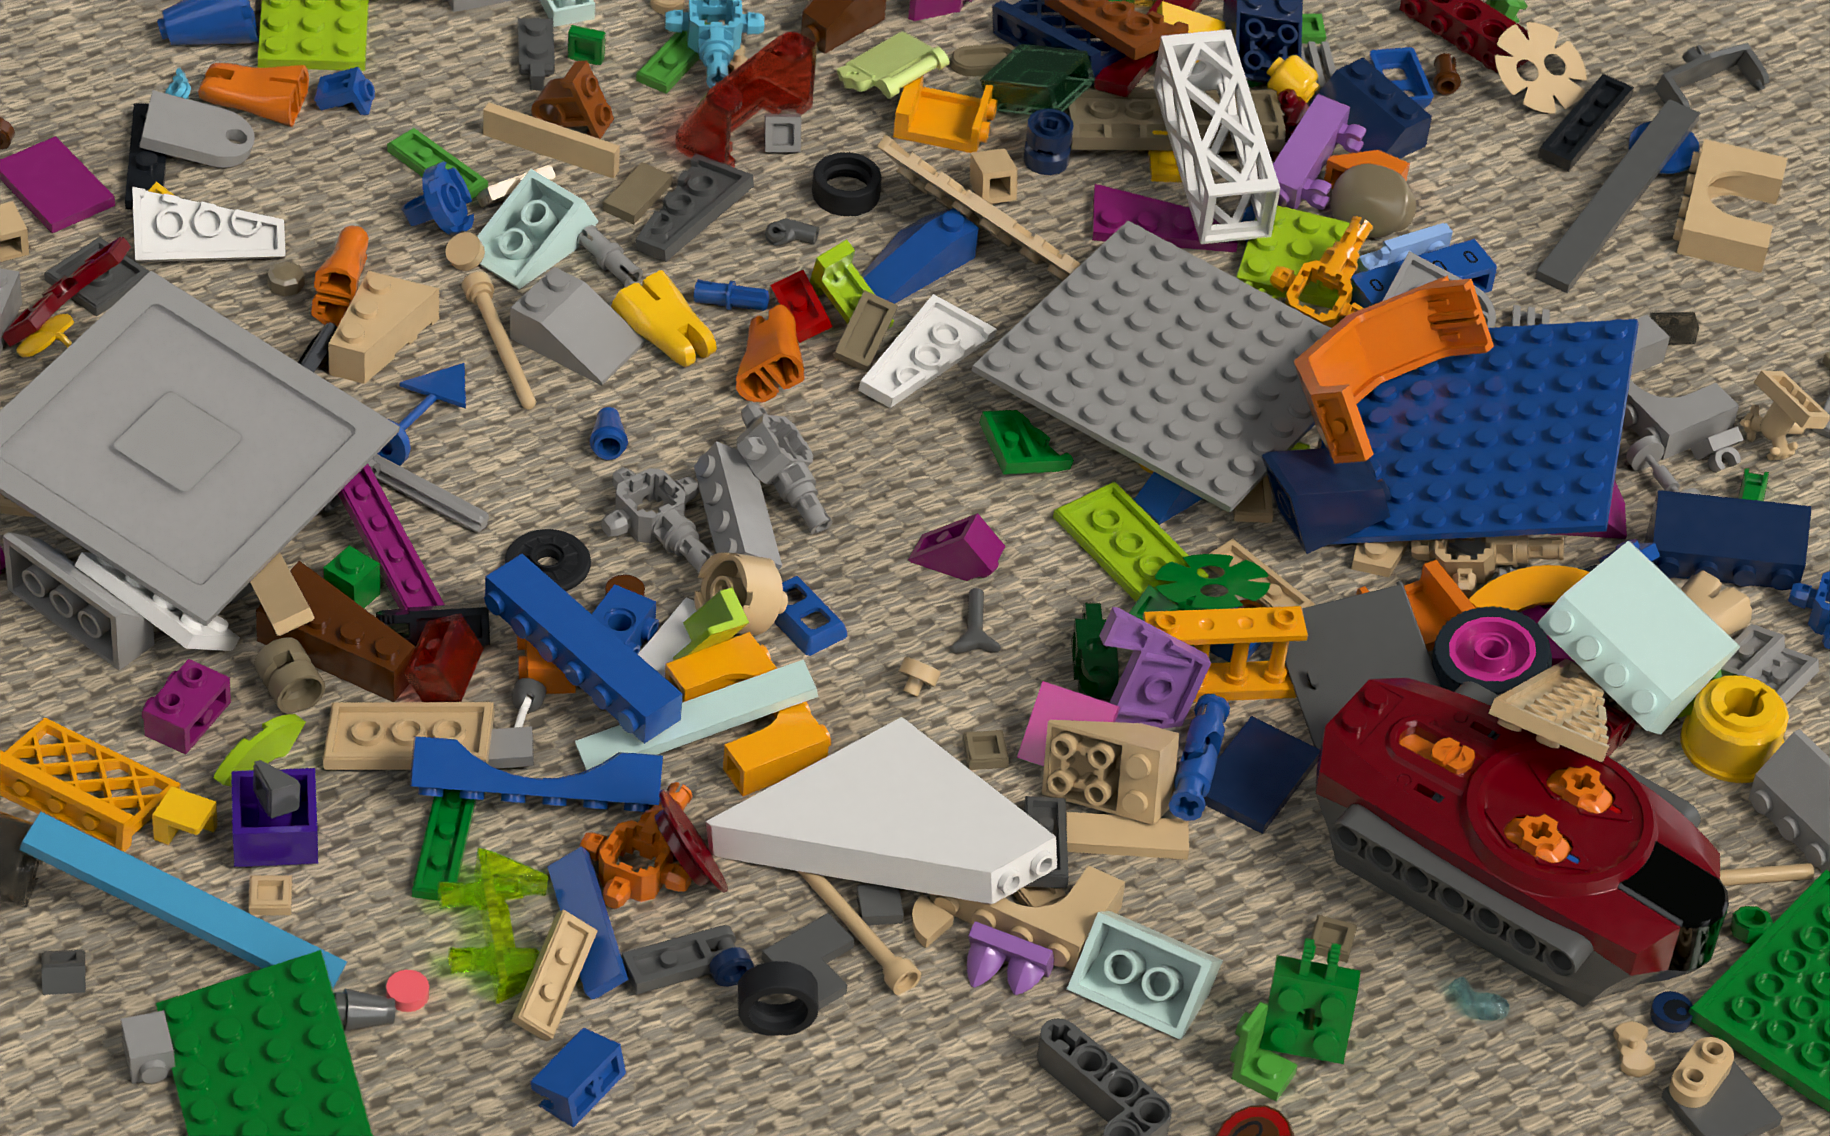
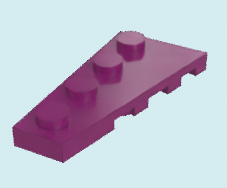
(1164, 219)

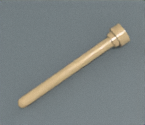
(479, 291)
(898, 972)

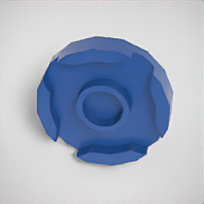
(442, 200)

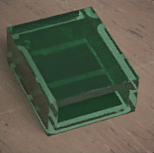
(1039, 79)

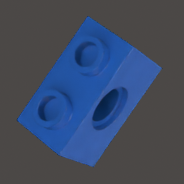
(628, 616)

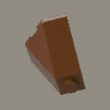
(837, 21)

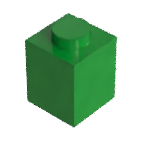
(354, 575)

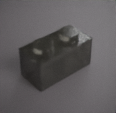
(1679, 326)

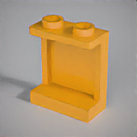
(944, 117)

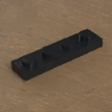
(1585, 122)
(144, 165)

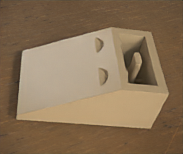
(1111, 767)

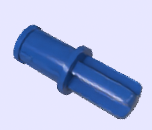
(730, 295)

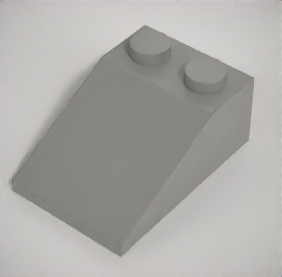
(573, 327)

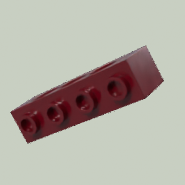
(1466, 24)

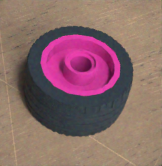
(1490, 649)

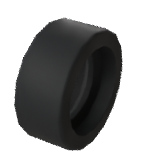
(846, 202)
(777, 978)

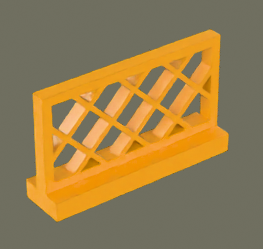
(68, 800)

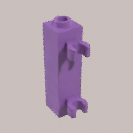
(1310, 148)

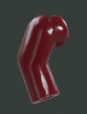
(1293, 107)

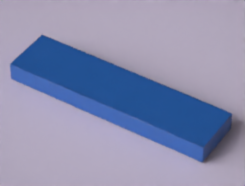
(581, 896)

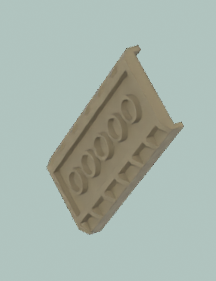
(1127, 123)

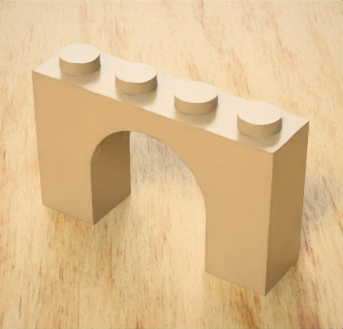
(1712, 233)
(1058, 926)

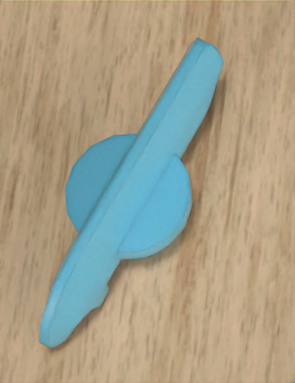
(180, 85)

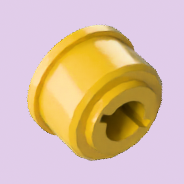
(1734, 728)

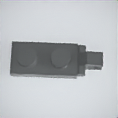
(536, 50)

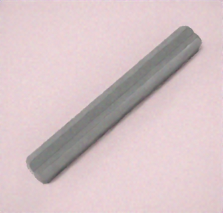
(431, 495)

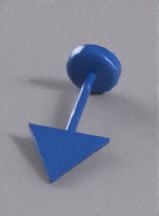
(443, 385)

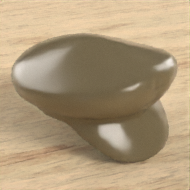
(1375, 196)

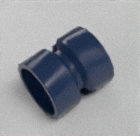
(1048, 142)

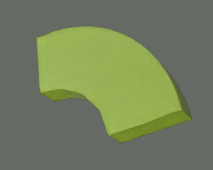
(267, 745)

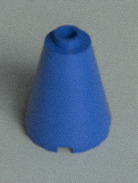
(209, 22)

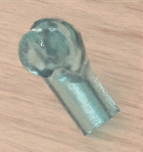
(1478, 1004)

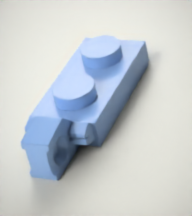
(1397, 248)

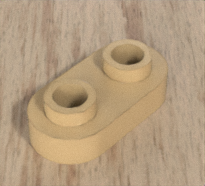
(1708, 1066)

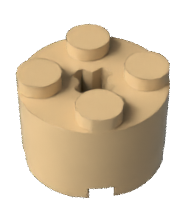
(755, 585)

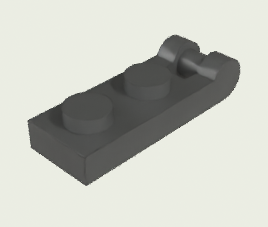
(676, 958)

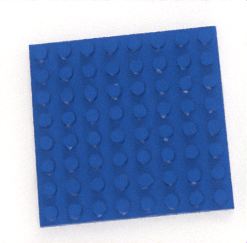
(1503, 435)

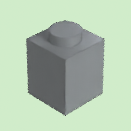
(147, 1047)

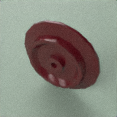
(687, 844)

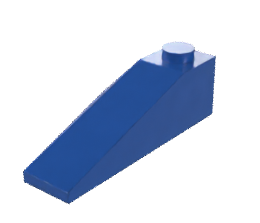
(922, 254)

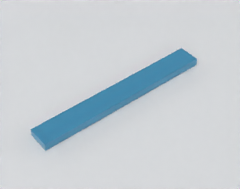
(167, 896)

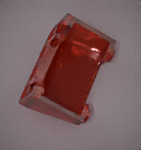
(772, 80)

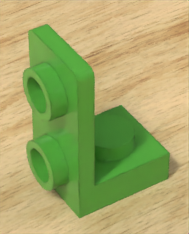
(1259, 1067)

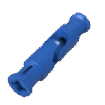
(1199, 757)

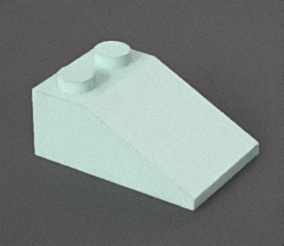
(533, 230)

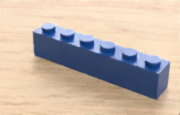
(583, 648)

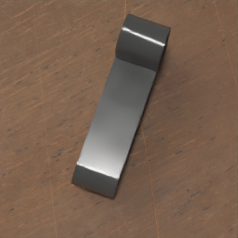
(1102, 1082)

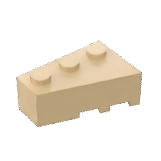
(379, 323)

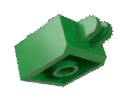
(1311, 1006)

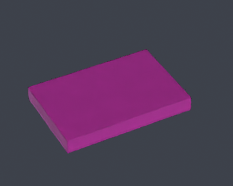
(54, 184)

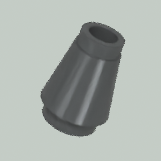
(364, 1009)

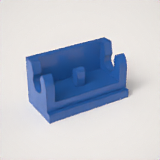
(579, 1076)

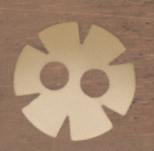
(1540, 44)

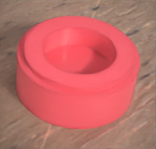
(408, 989)

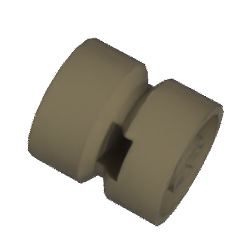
(289, 675)

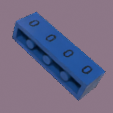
(1461, 259)

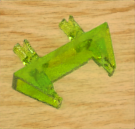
(495, 881)

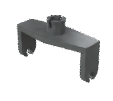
(1702, 65)

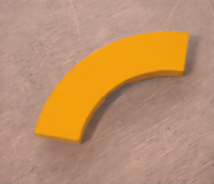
(1528, 587)

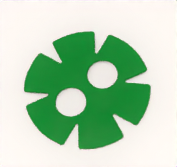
(1190, 583)

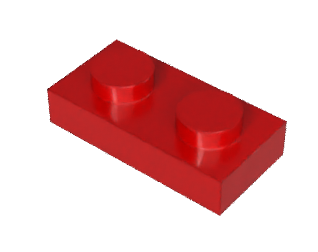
(802, 301)

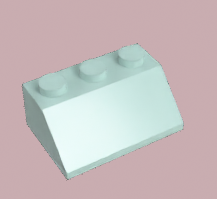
(1143, 974)

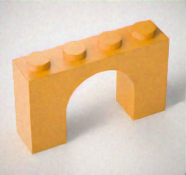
(769, 754)

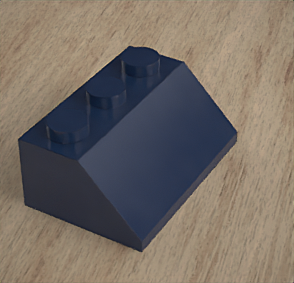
(1388, 114)

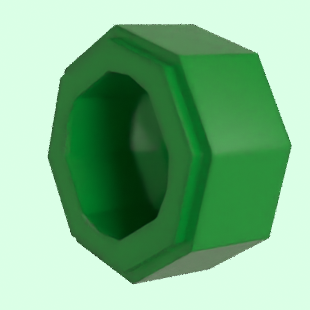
(1750, 923)

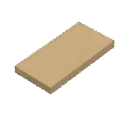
(383, 732)

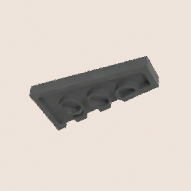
(695, 203)

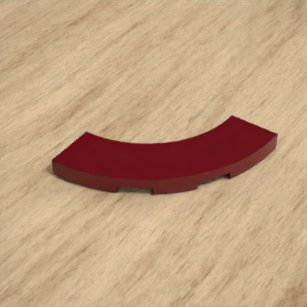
(62, 290)

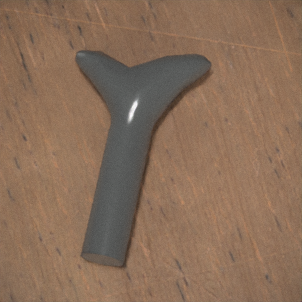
(975, 636)

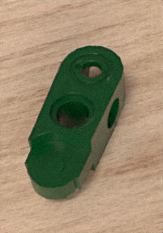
(1093, 663)

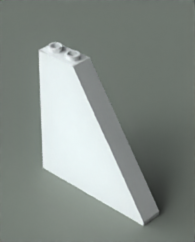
(891, 817)

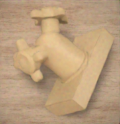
(1788, 414)

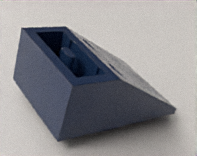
(1264, 33)

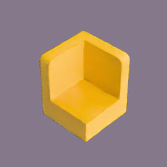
(183, 812)

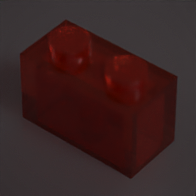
(444, 660)

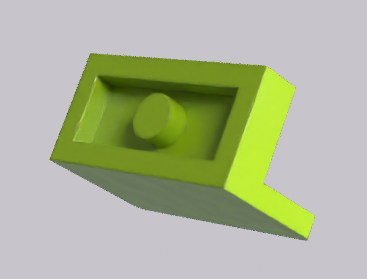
(714, 622)

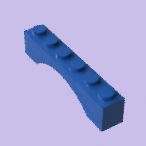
(621, 778)

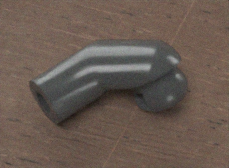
(789, 230)

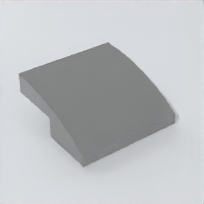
(1767, 660)

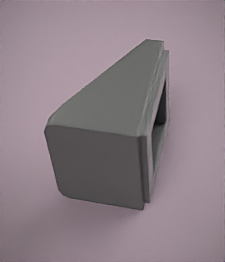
(275, 789)
(63, 972)

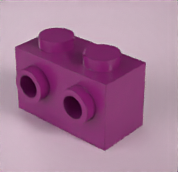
(186, 706)

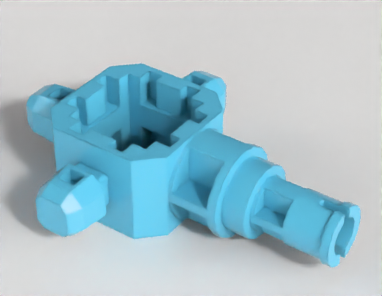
(715, 41)

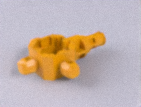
(1333, 269)

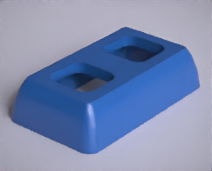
(1407, 60)
(806, 639)

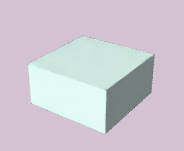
(569, 11)

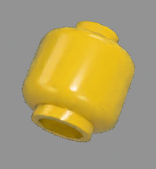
(1295, 75)

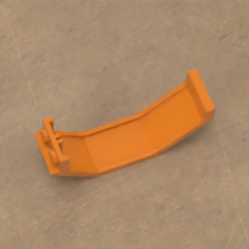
(1383, 344)

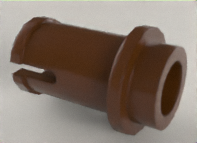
(1446, 78)

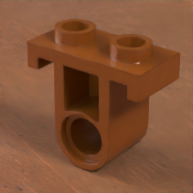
(575, 101)

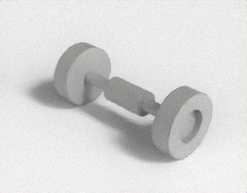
(1647, 453)

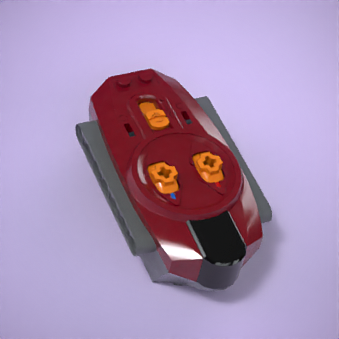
(1519, 843)

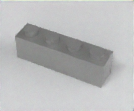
(735, 504)

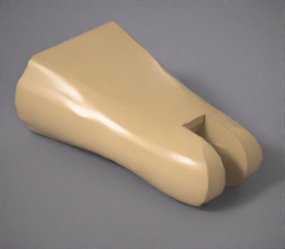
(1727, 609)

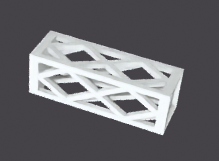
(1220, 71)

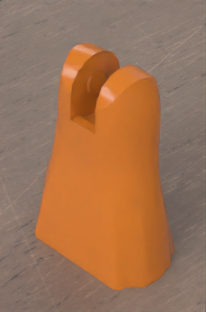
(263, 91)
(339, 276)
(770, 357)

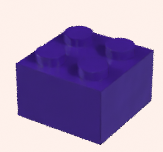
(276, 840)

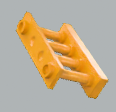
(1239, 627)

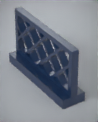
(1018, 27)

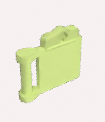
(892, 65)

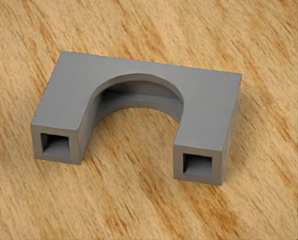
(1678, 420)

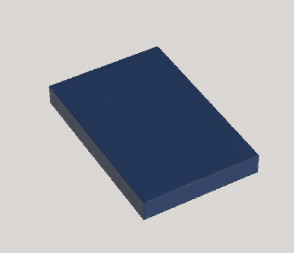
(1259, 774)

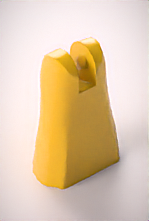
(665, 319)

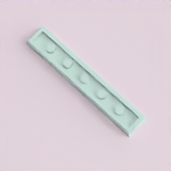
(709, 714)

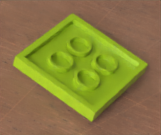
(313, 34)
(1295, 240)

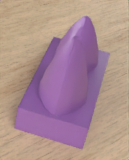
(992, 947)

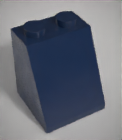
(1324, 498)

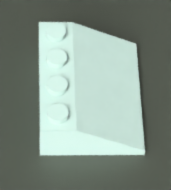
(1639, 637)

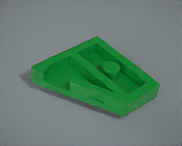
(1020, 445)

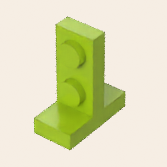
(839, 279)

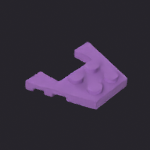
(1159, 675)

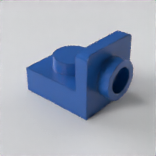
(344, 88)

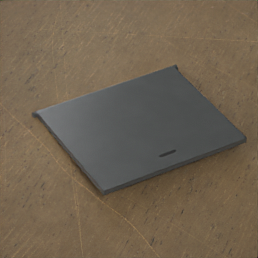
(1348, 645)

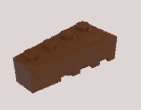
(345, 638)

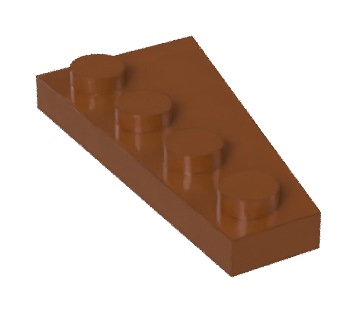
(1119, 24)

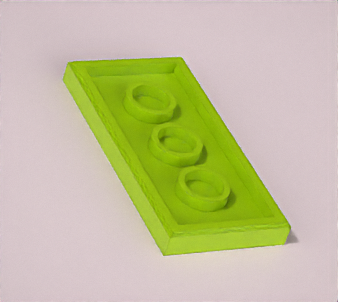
(1121, 538)

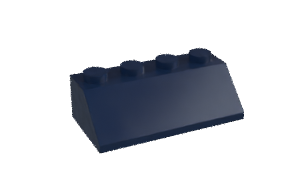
(1730, 539)

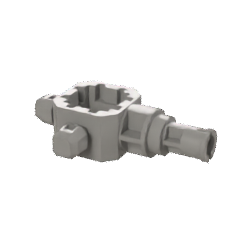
(782, 459)
(668, 524)

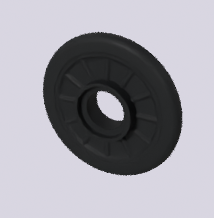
(568, 550)

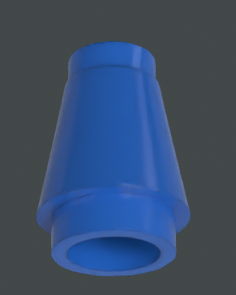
(608, 435)

